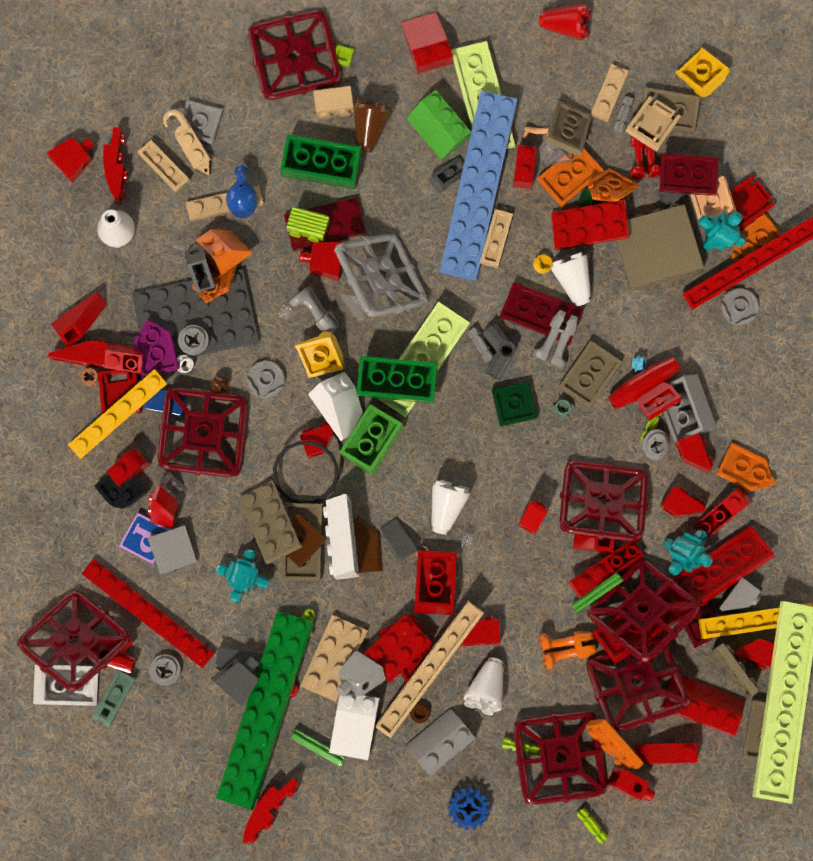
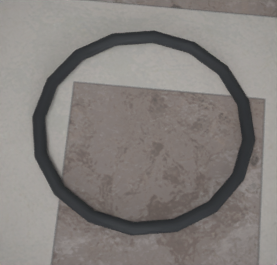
(305, 443)

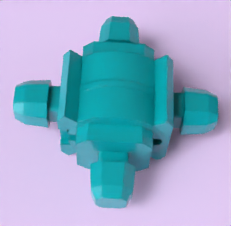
(722, 231)
(688, 552)
(242, 576)

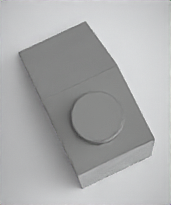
(740, 597)

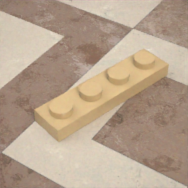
(213, 206)

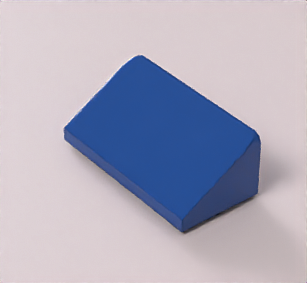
(157, 401)

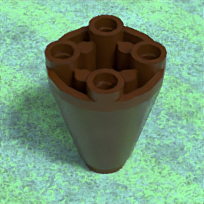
(369, 123)

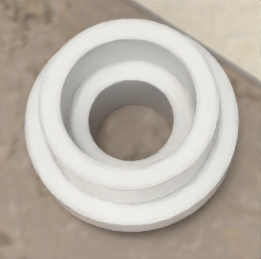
(187, 366)

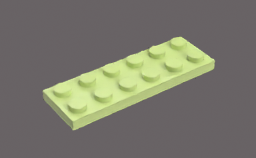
(476, 74)
(431, 345)

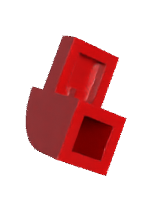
(130, 464)

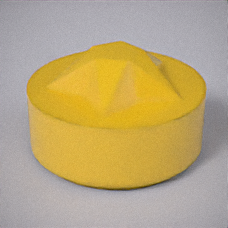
(542, 263)

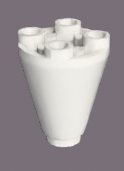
(117, 232)
(574, 277)
(447, 505)
(487, 688)

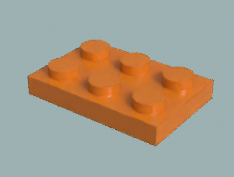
(569, 178)
(613, 744)

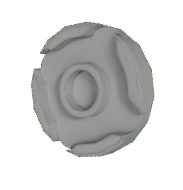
(739, 312)
(263, 384)

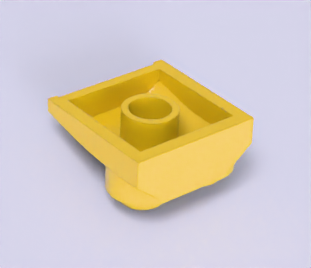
(703, 73)
(321, 354)

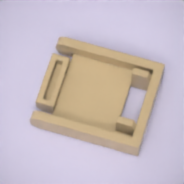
(654, 121)

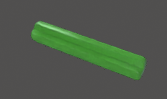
(597, 592)
(317, 747)

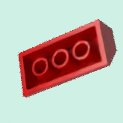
(708, 706)

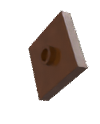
(309, 538)

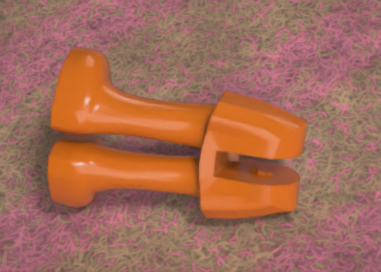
(577, 651)

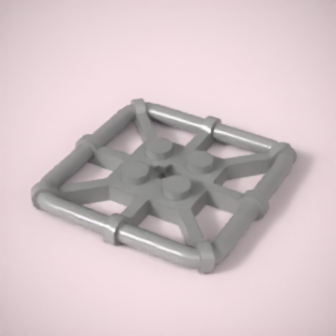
(377, 284)

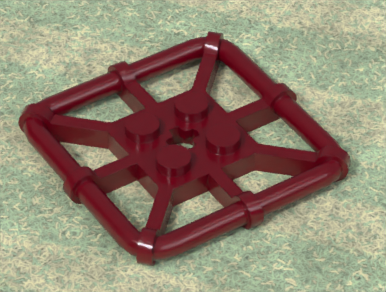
(287, 65)
(192, 439)
(595, 509)
(644, 622)
(74, 653)
(632, 694)
(550, 766)

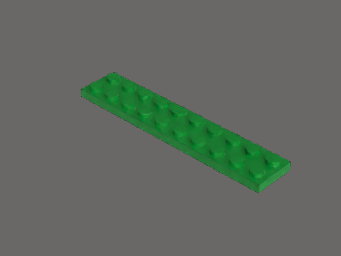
(265, 710)

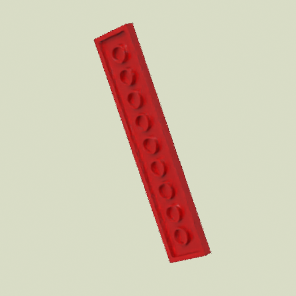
(730, 564)

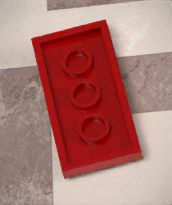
(590, 225)

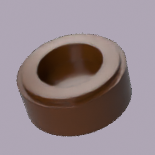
(420, 713)

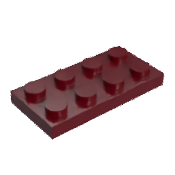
(344, 223)
(536, 310)

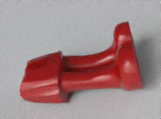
(639, 170)

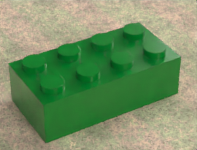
(320, 161)
(397, 379)

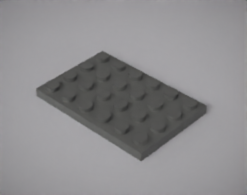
(225, 318)

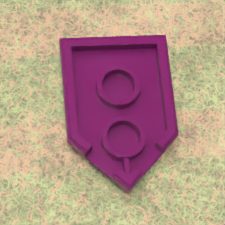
(157, 349)

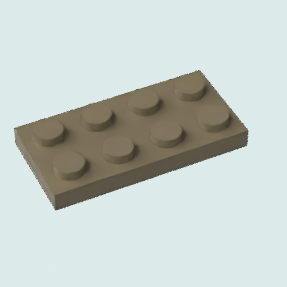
(270, 522)
(312, 568)

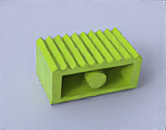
(307, 224)

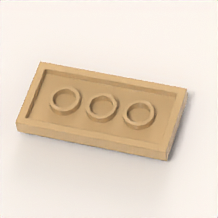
(335, 648)

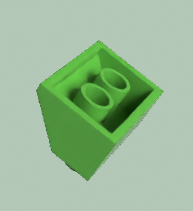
(439, 125)
(371, 440)

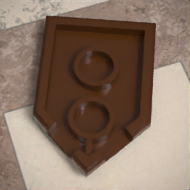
(367, 547)

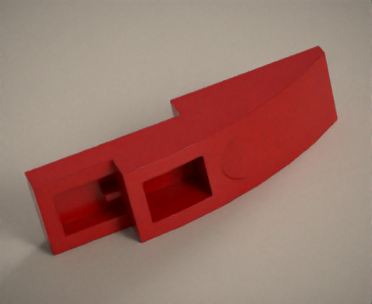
(115, 172)
(606, 568)
(261, 816)

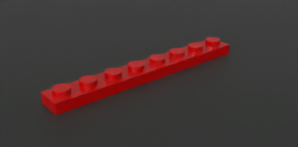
(749, 264)
(148, 613)

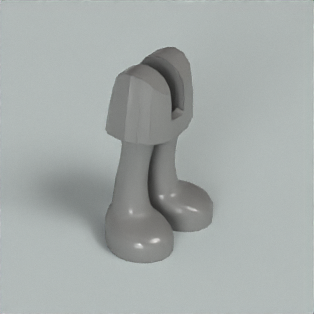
(324, 320)
(556, 328)

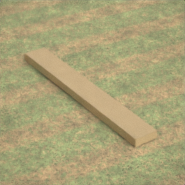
(429, 669)

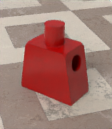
(71, 157)
(323, 260)
(624, 782)

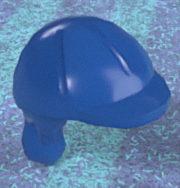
(241, 196)

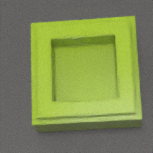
(344, 55)

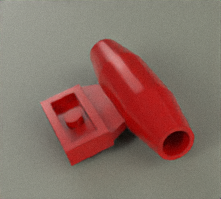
(649, 389)

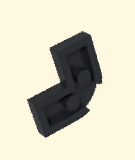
(121, 497)

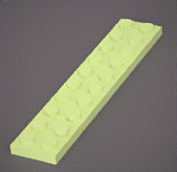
(785, 704)

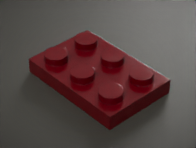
(688, 174)

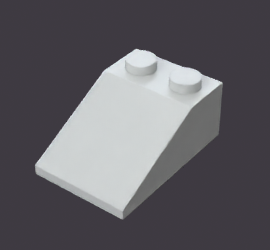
(338, 404)
(52, 693)
(354, 726)

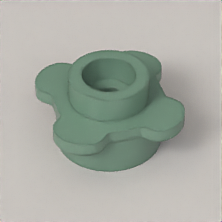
(562, 402)

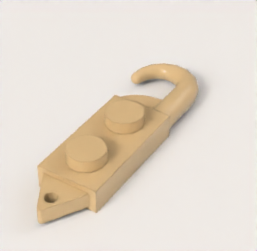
(189, 142)

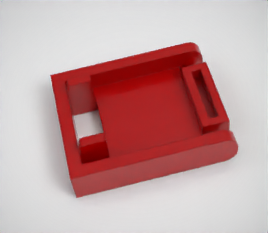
(750, 201)
(113, 392)

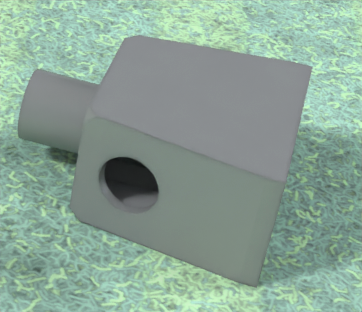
(359, 675)

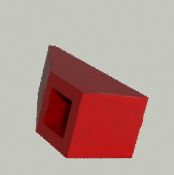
(79, 319)
(724, 512)

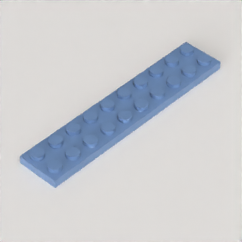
(478, 186)

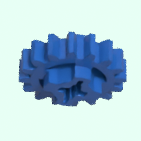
(467, 818)

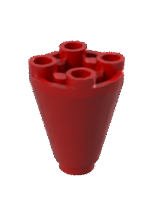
(567, 20)

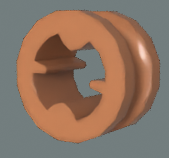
(89, 382)

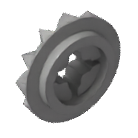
(192, 331)
(660, 448)
(161, 661)

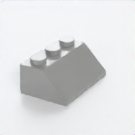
(692, 413)
(440, 742)

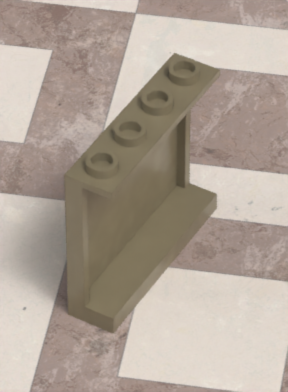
(659, 248)

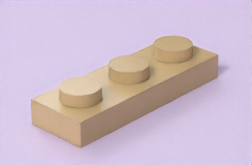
(609, 92)
(163, 166)
(496, 238)

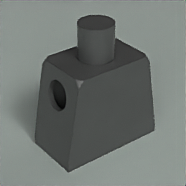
(197, 263)
(237, 679)

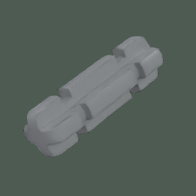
(623, 114)
(481, 344)

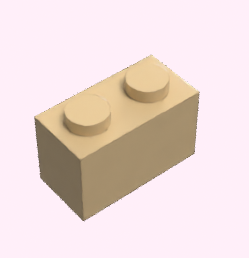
(333, 102)

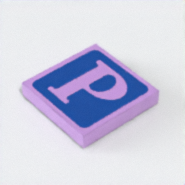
(137, 537)

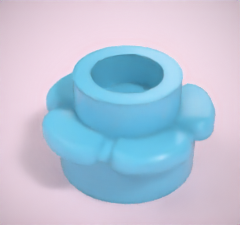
(639, 363)

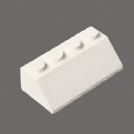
(342, 537)

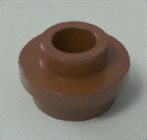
(219, 384)

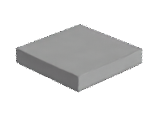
(203, 120)
(172, 549)

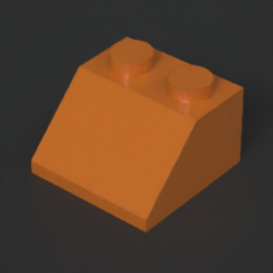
(223, 249)

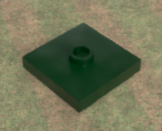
(514, 404)

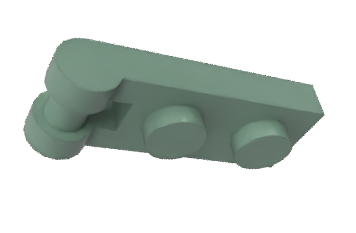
(113, 698)

